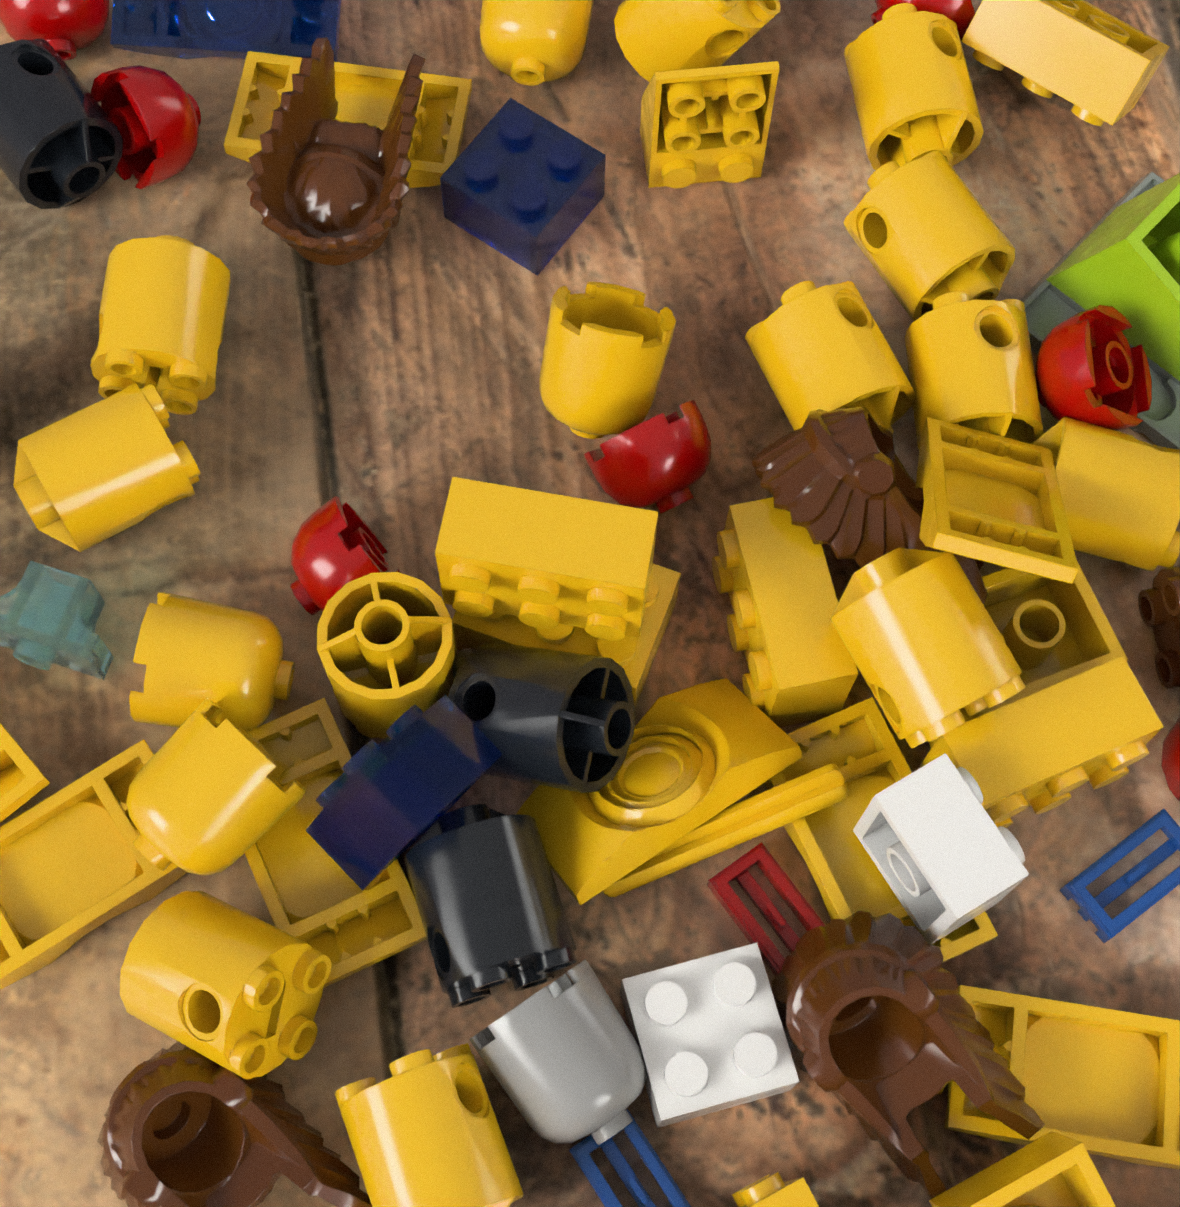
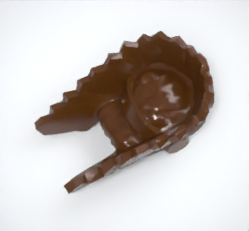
(331, 182)
(849, 488)
(889, 1032)
(208, 1138)

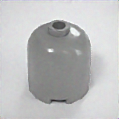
(566, 1059)

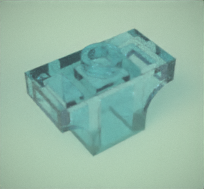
(54, 621)

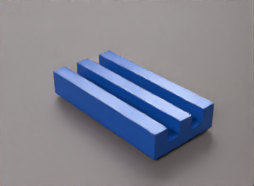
(1092, 907)
(648, 1155)

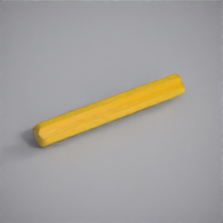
(742, 823)

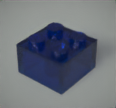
(523, 186)
(400, 788)

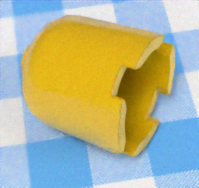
(535, 37)
(603, 358)
(211, 652)
(207, 795)

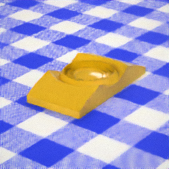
(362, 96)
(993, 501)
(682, 768)
(840, 865)
(73, 866)
(301, 882)
(1084, 1073)

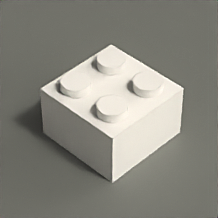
(940, 848)
(708, 1034)

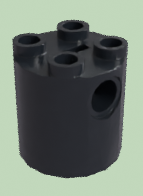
(52, 130)
(548, 711)
(488, 903)

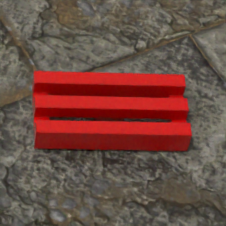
(743, 918)

